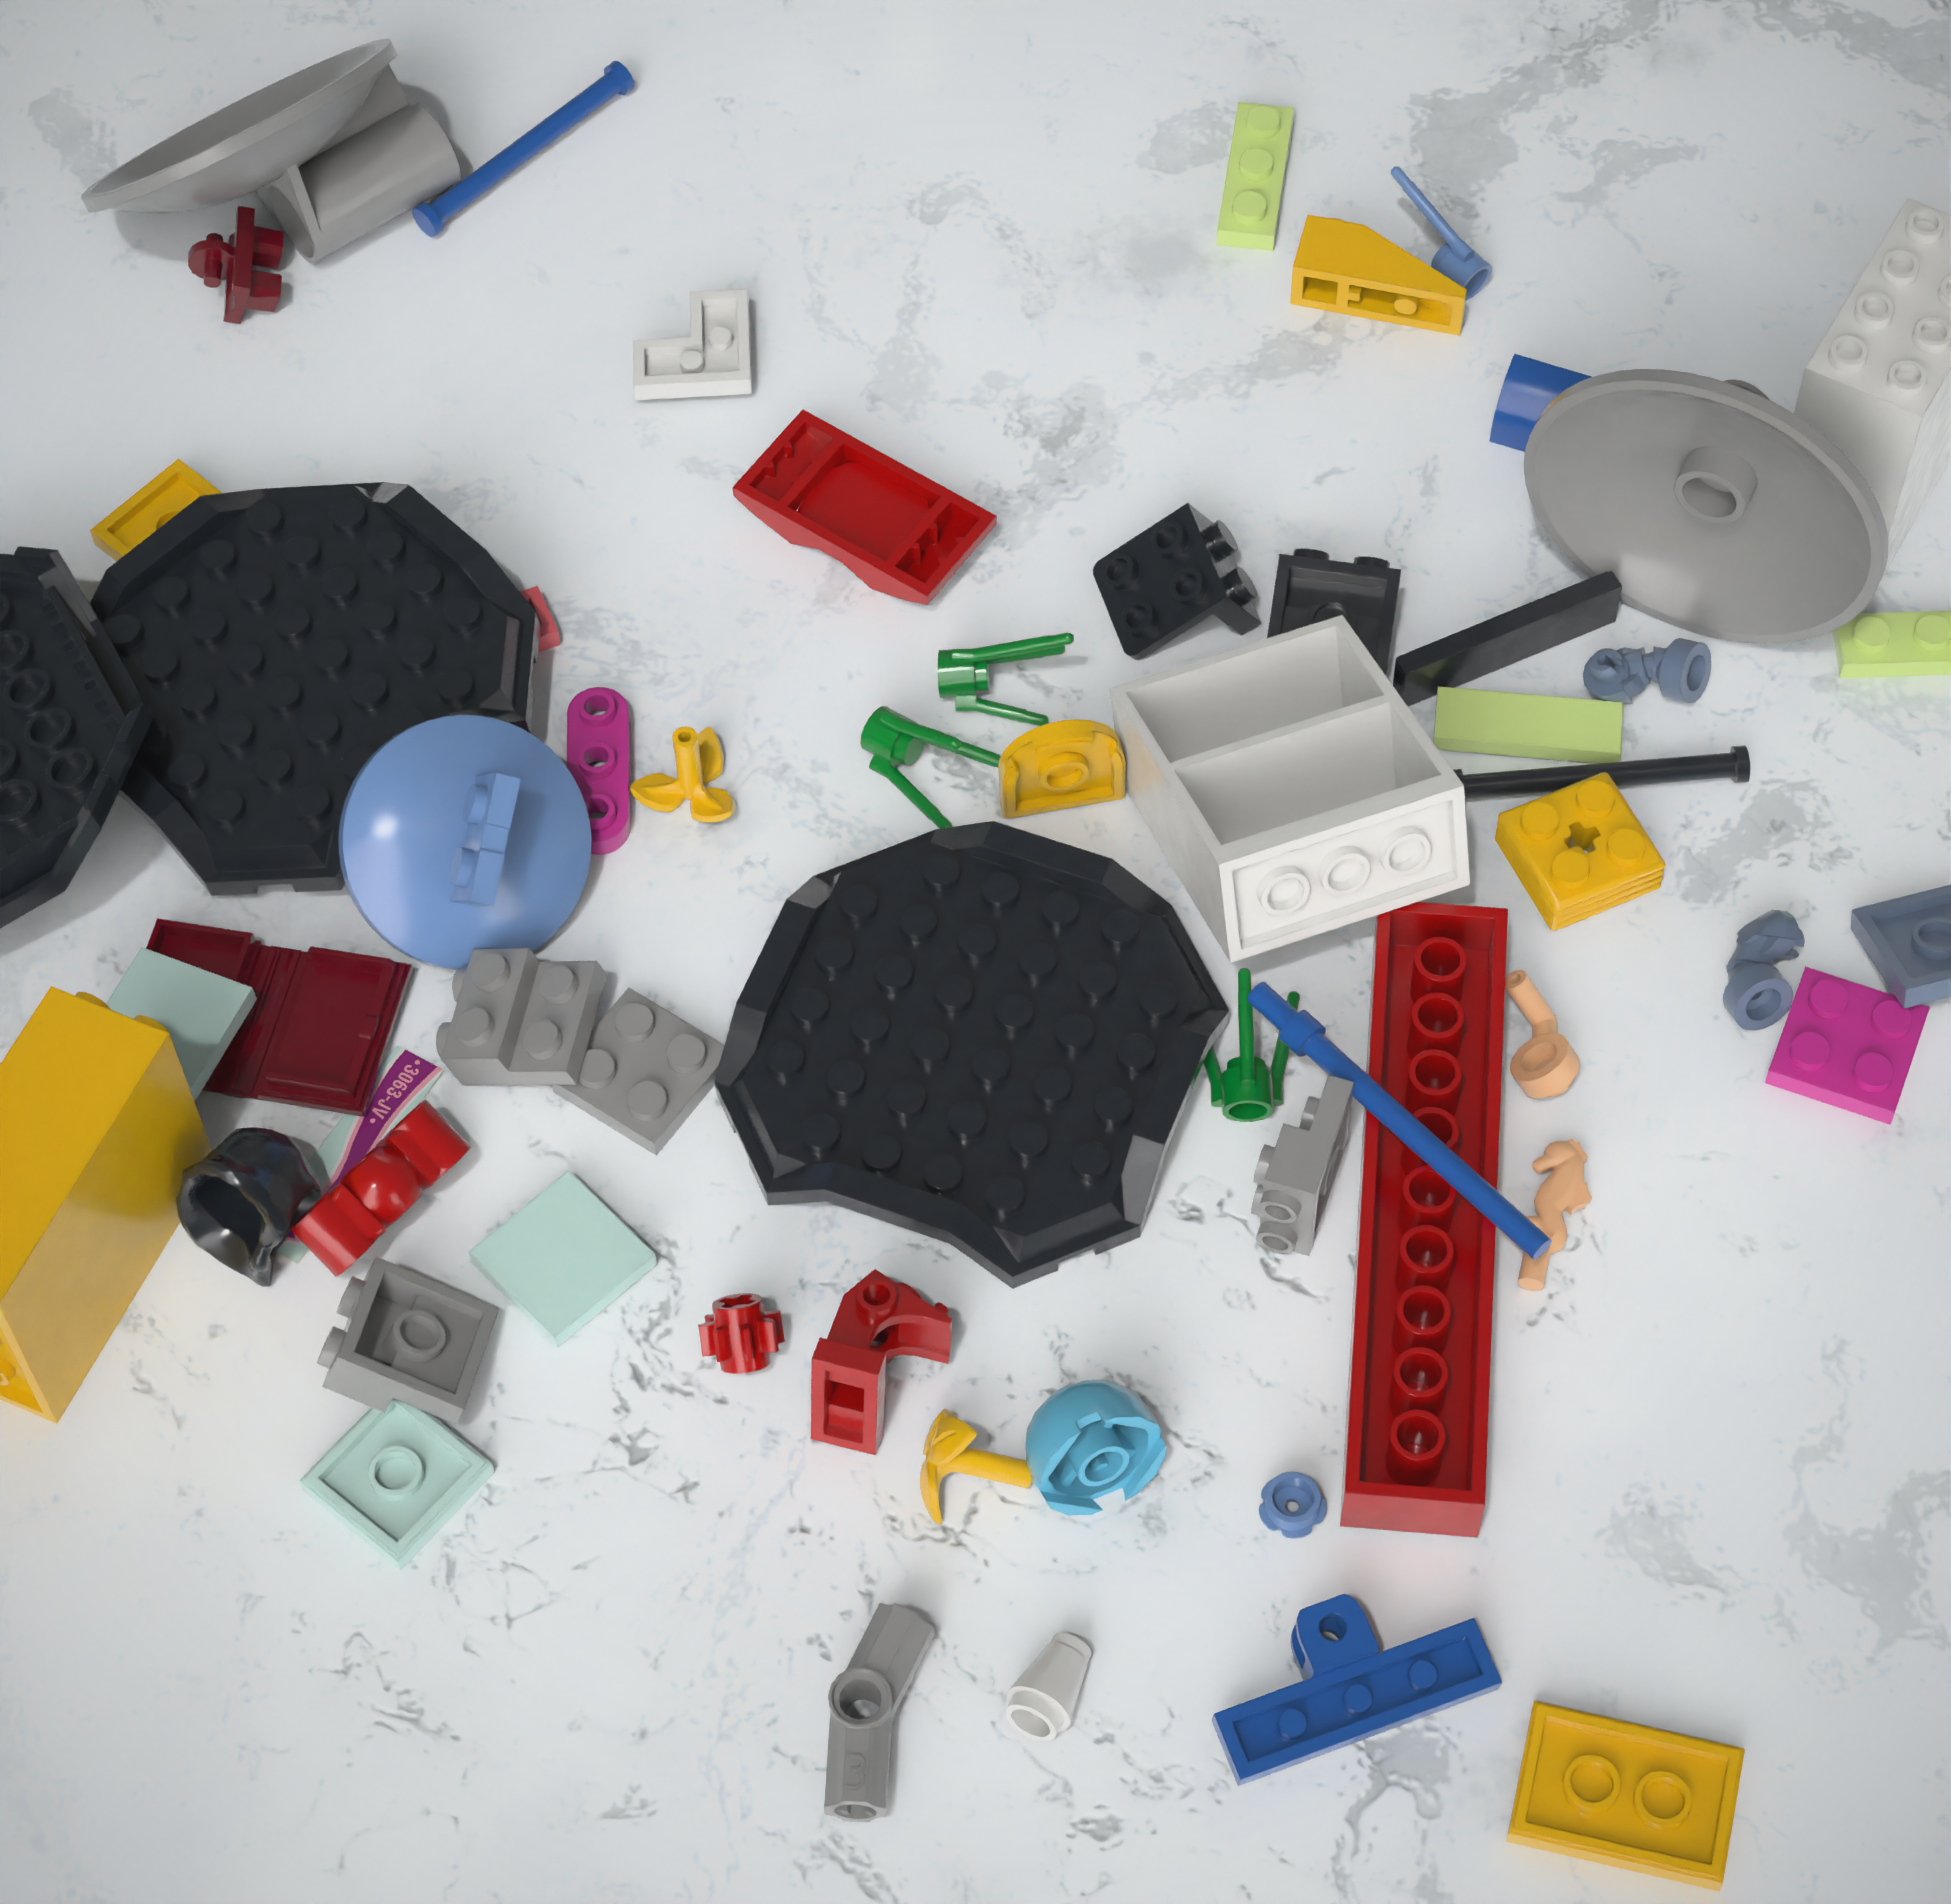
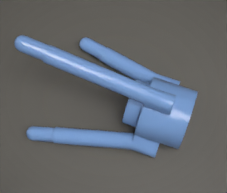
(1454, 258)

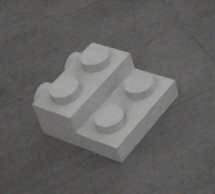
(520, 1019)
(1301, 1170)
(407, 1342)

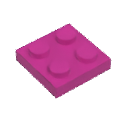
(1847, 1045)

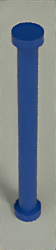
(432, 216)

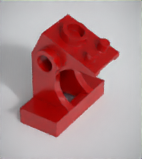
(851, 1372)

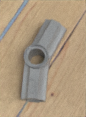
(861, 1748)

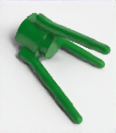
(968, 671)
(900, 740)
(1247, 1087)

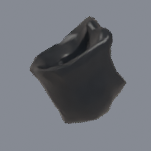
(247, 1199)

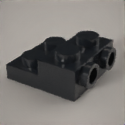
(1318, 589)

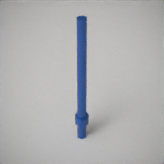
(1307, 1037)

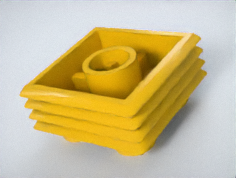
(1547, 845)

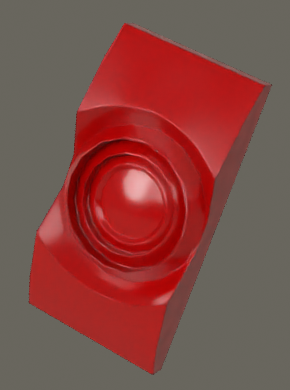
(862, 509)

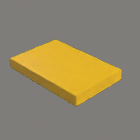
(1626, 1795)

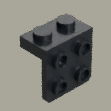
(1173, 581)

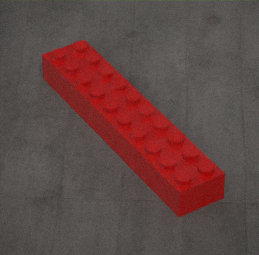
(1420, 1246)

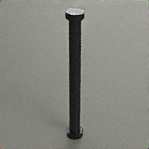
(1625, 773)

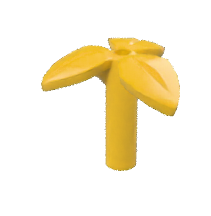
(698, 762)
(949, 1452)

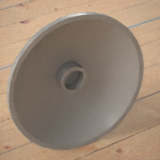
(319, 148)
(1707, 505)

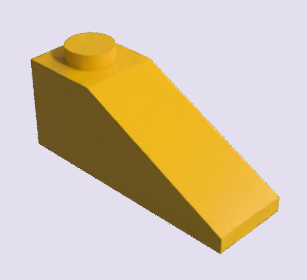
(1366, 276)

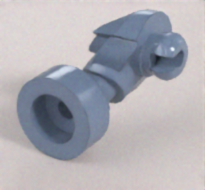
(1622, 673)
(1755, 988)

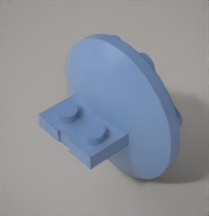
(464, 840)

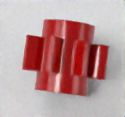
(741, 1333)

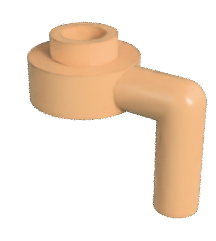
(1547, 1061)

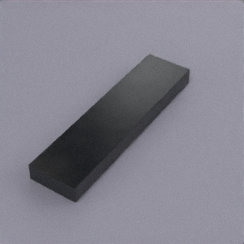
(1507, 638)

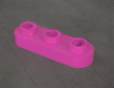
(607, 786)

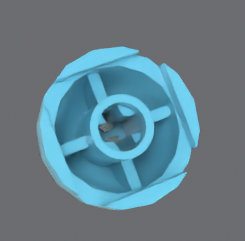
(1091, 1444)

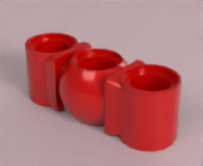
(380, 1188)

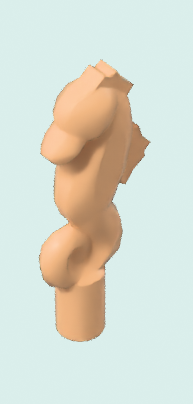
(1558, 1193)

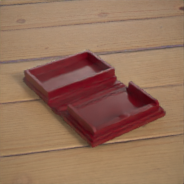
(315, 1019)

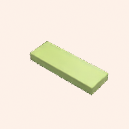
(1528, 725)

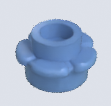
(1292, 1488)

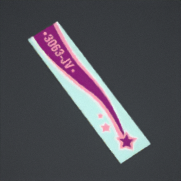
(398, 1089)

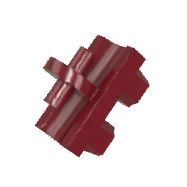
(233, 262)

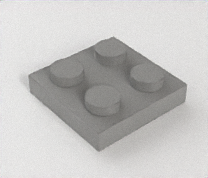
(644, 1071)

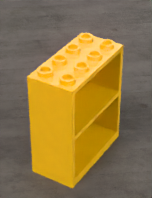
(87, 1186)

